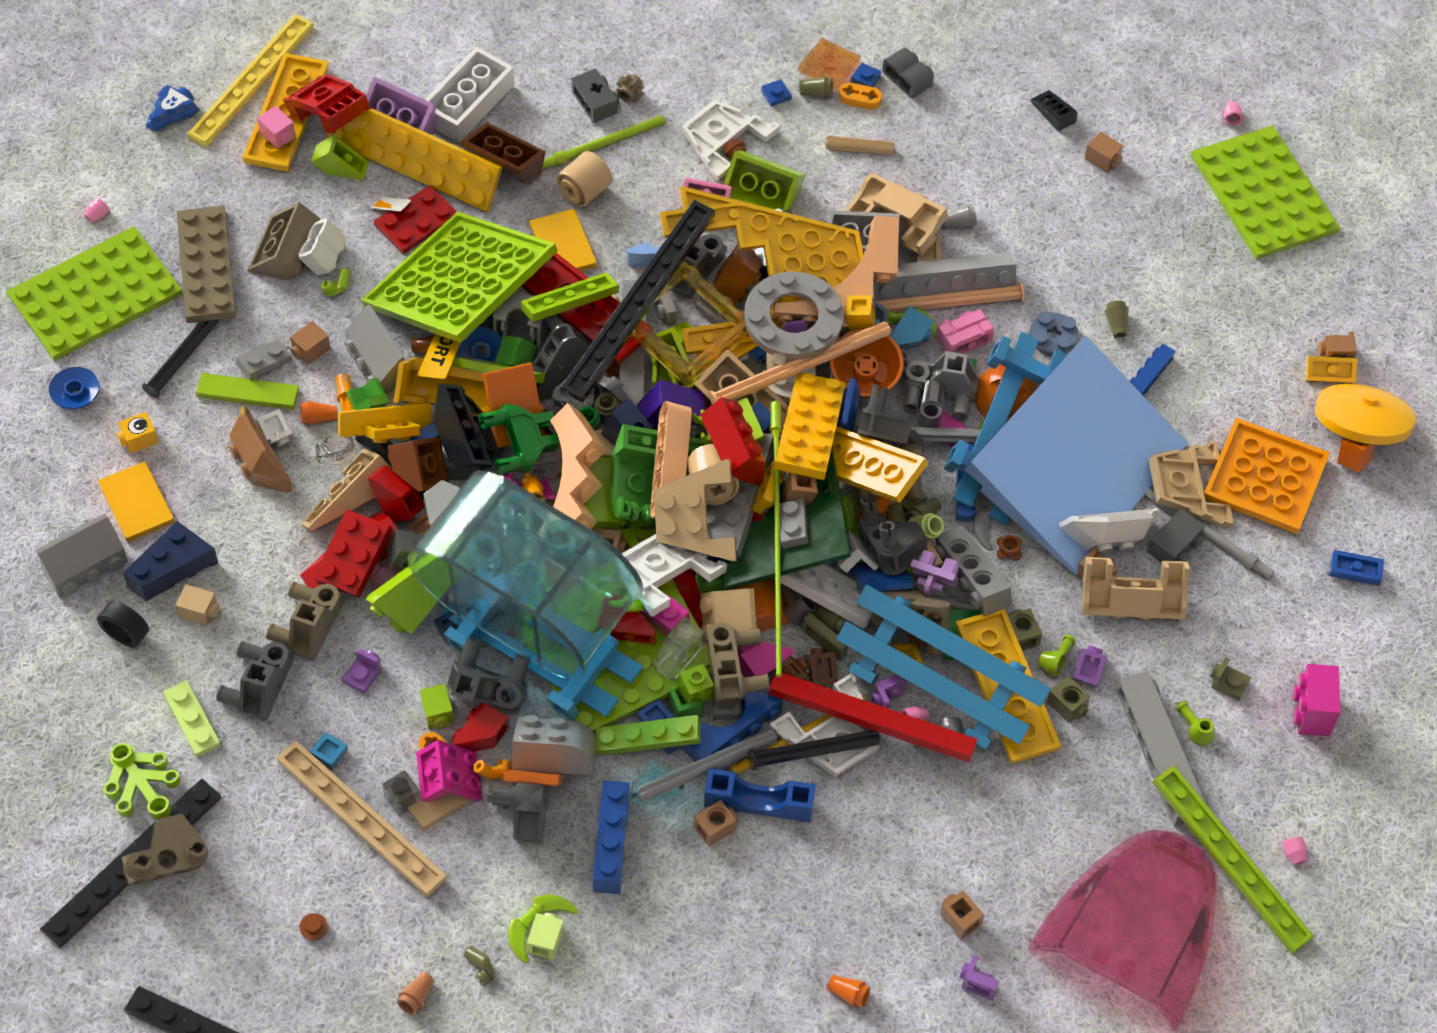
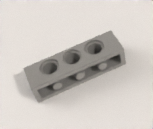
(976, 572)

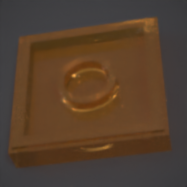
(829, 61)

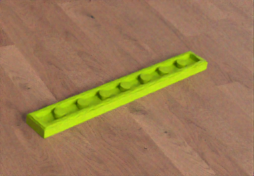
(1232, 859)

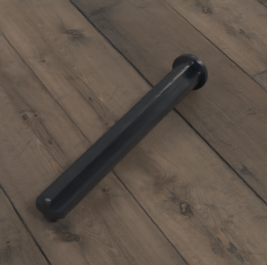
(178, 357)
(812, 748)

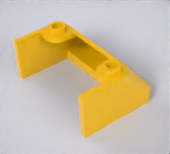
(420, 389)

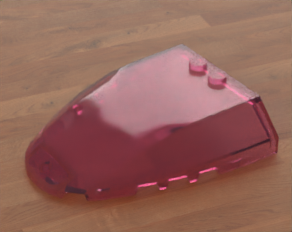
(1140, 919)

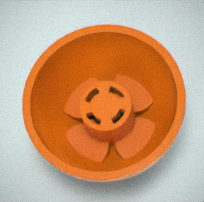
(880, 359)
(988, 386)

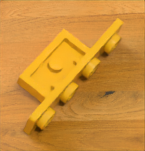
(385, 422)

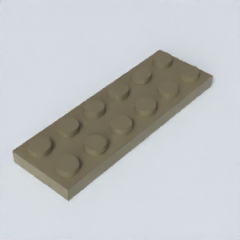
(205, 264)

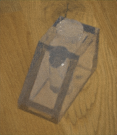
(679, 649)

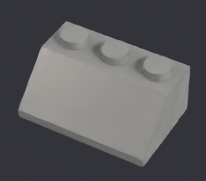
(374, 349)
(81, 555)

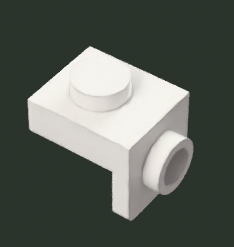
(275, 428)

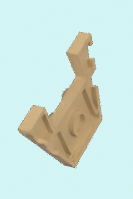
(1179, 483)
(683, 512)

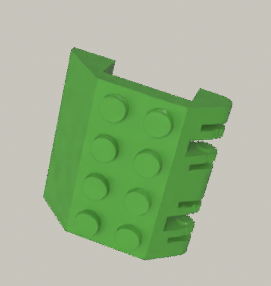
(634, 470)

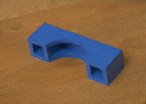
(757, 710)
(786, 801)
(611, 837)

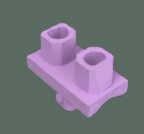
(925, 568)

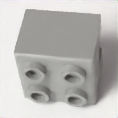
(512, 321)

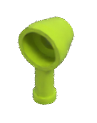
(1052, 659)
(1196, 733)

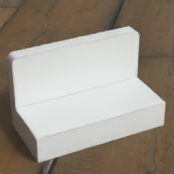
(858, 551)

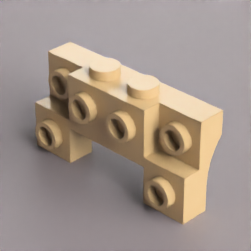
(917, 213)
(1134, 596)

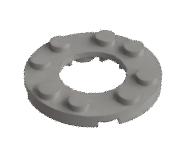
(801, 344)

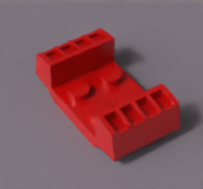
(330, 99)

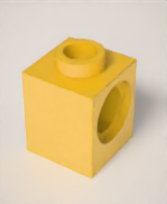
(860, 312)

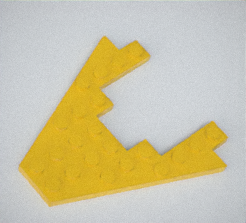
(788, 243)

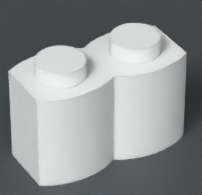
(322, 247)

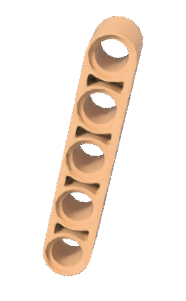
(671, 446)

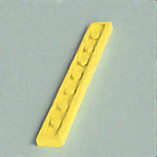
(250, 81)

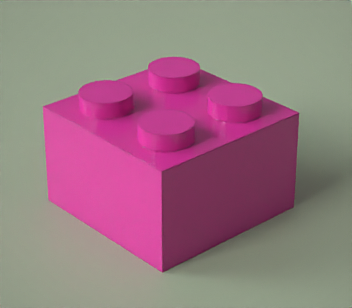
(1317, 700)

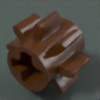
(795, 667)

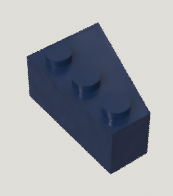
(168, 561)

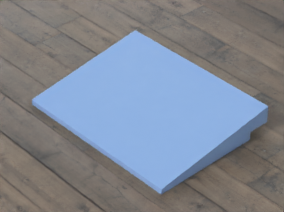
(1074, 451)

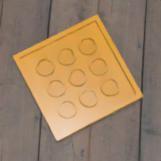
(1266, 475)

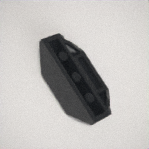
(460, 430)

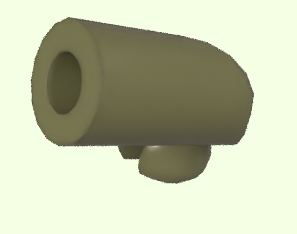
(483, 962)

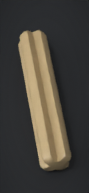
(860, 145)

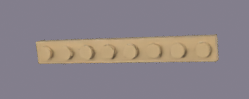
(362, 819)

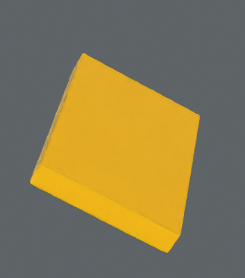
(568, 235)
(136, 501)

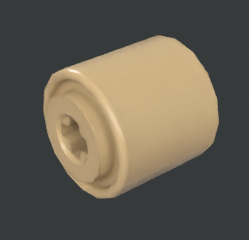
(584, 179)
(705, 457)

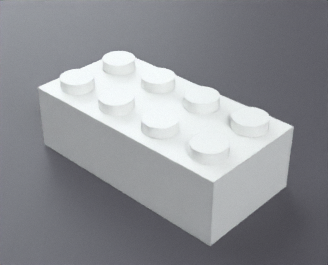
(470, 93)

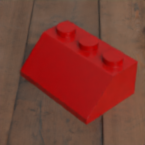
(734, 440)

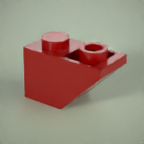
(395, 495)
(482, 729)

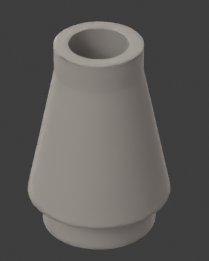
(961, 218)

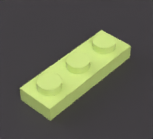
(191, 718)

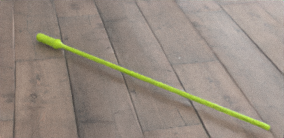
(776, 430)

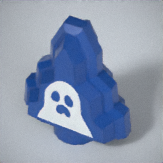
(171, 107)

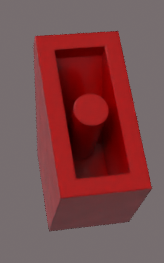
(635, 629)

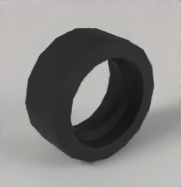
(123, 624)

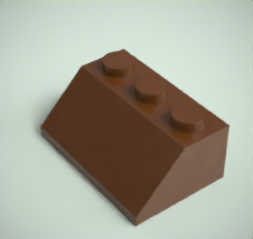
(506, 150)

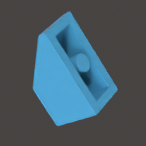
(912, 329)

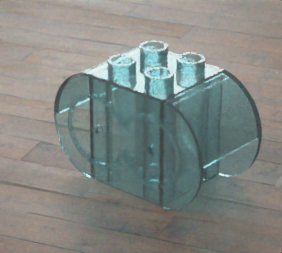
(525, 573)

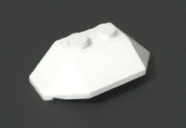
(1110, 529)

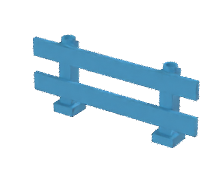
(1018, 365)
(878, 651)
(571, 690)

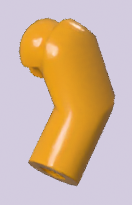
(490, 772)

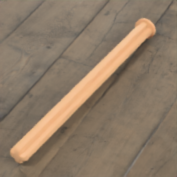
(956, 298)
(799, 365)

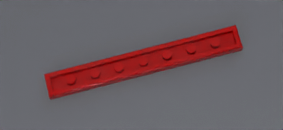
(873, 716)

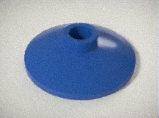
(481, 337)
(70, 380)

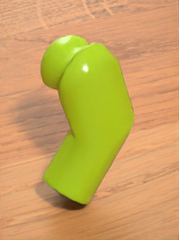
(334, 288)

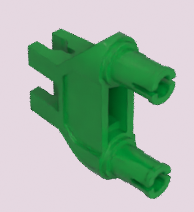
(524, 435)

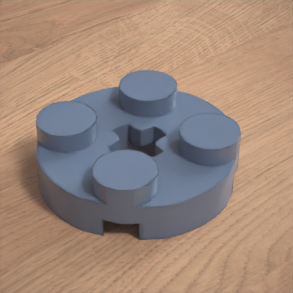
(1050, 322)

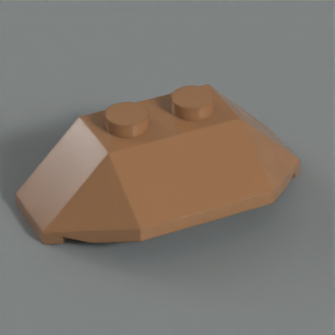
(256, 454)

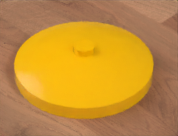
(1365, 414)

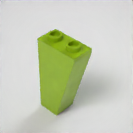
(402, 601)

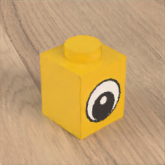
(137, 433)

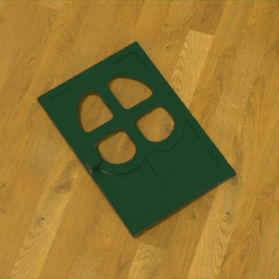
(825, 543)

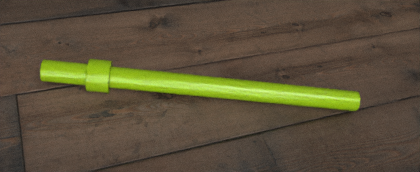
(560, 157)

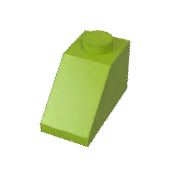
(339, 159)

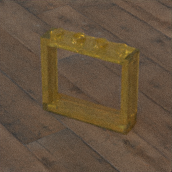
(667, 356)

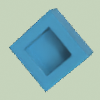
(329, 750)

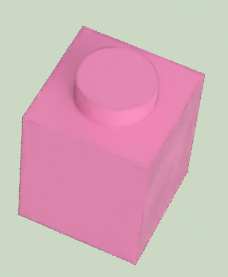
(276, 127)

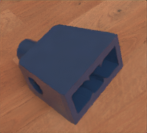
(626, 414)

